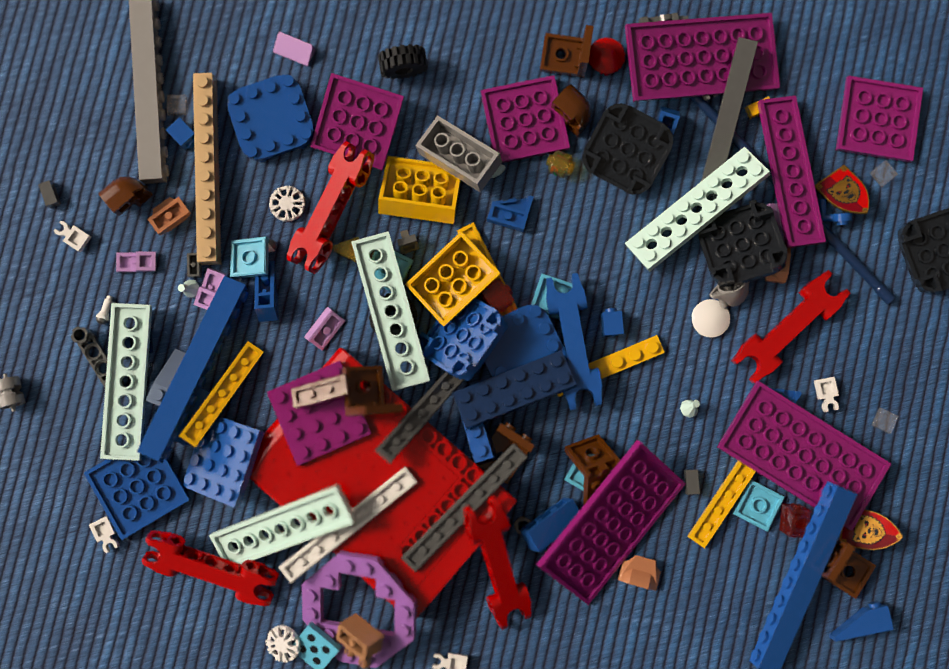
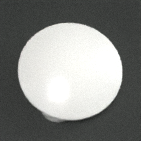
(710, 318)

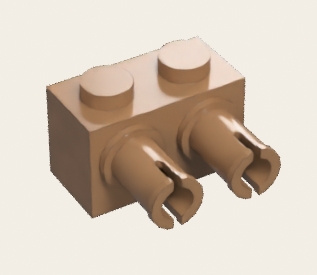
(359, 639)

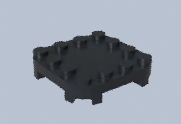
(627, 148)
(743, 245)
(926, 251)

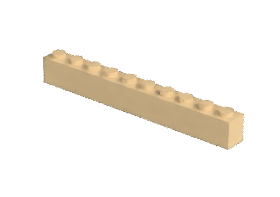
(206, 169)

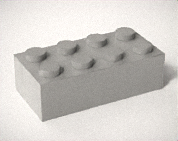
(459, 153)

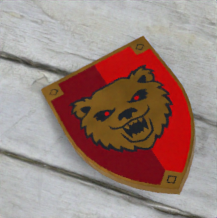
(844, 191)
(871, 532)

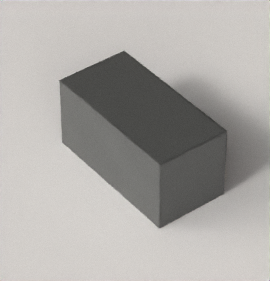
(49, 194)
(194, 269)
(692, 482)

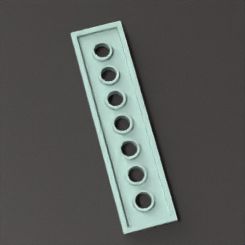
(697, 197)
(402, 317)
(116, 372)
(285, 516)

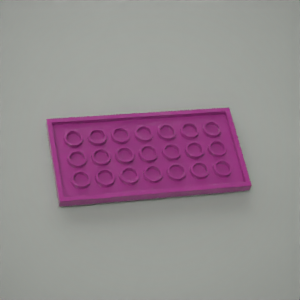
(696, 56)
(801, 451)
(611, 523)

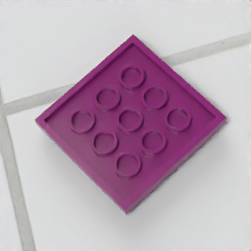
(359, 116)
(879, 119)
(523, 120)
(318, 427)

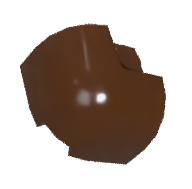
(573, 108)
(124, 193)

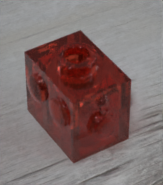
(498, 295)
(794, 519)

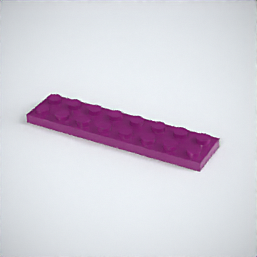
(791, 172)

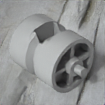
(9, 392)

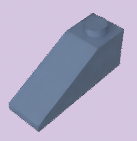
(165, 378)

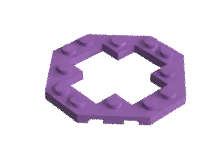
(387, 587)

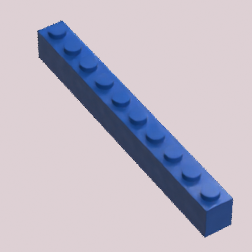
(193, 369)
(802, 577)

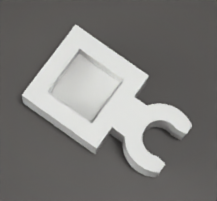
(74, 237)
(826, 390)
(103, 531)
(454, 661)

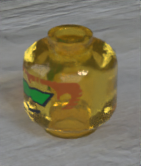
(560, 164)

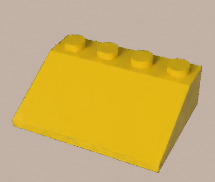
(418, 191)
(452, 278)

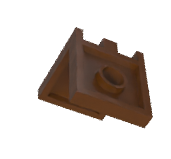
(576, 51)
(373, 399)
(504, 438)
(594, 468)
(843, 556)

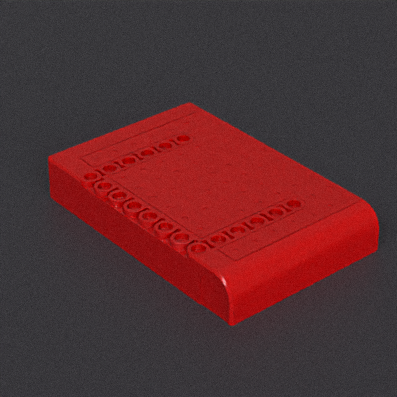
(432, 459)

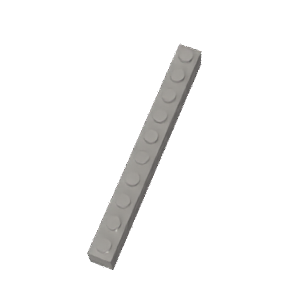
(147, 91)

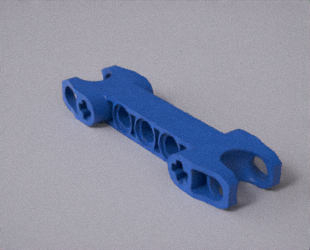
(567, 307)

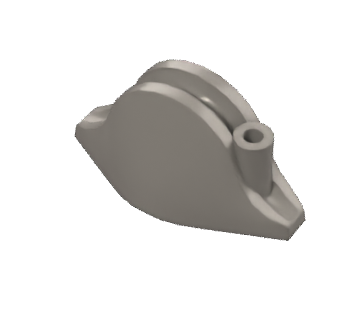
(730, 295)

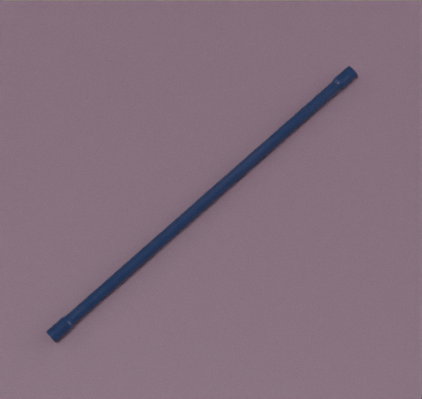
(879, 288)

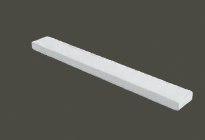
(363, 512)

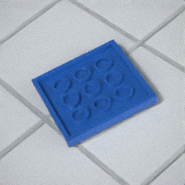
(224, 461)
(136, 492)

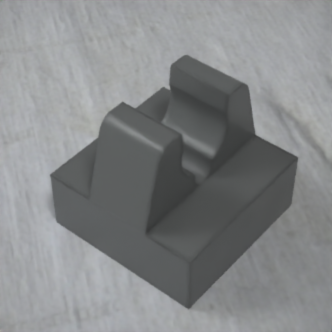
(407, 243)

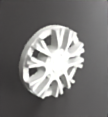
(287, 203)
(283, 643)

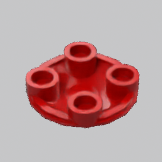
(606, 56)

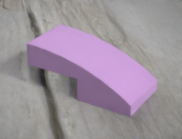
(136, 262)
(209, 287)

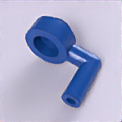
(840, 218)

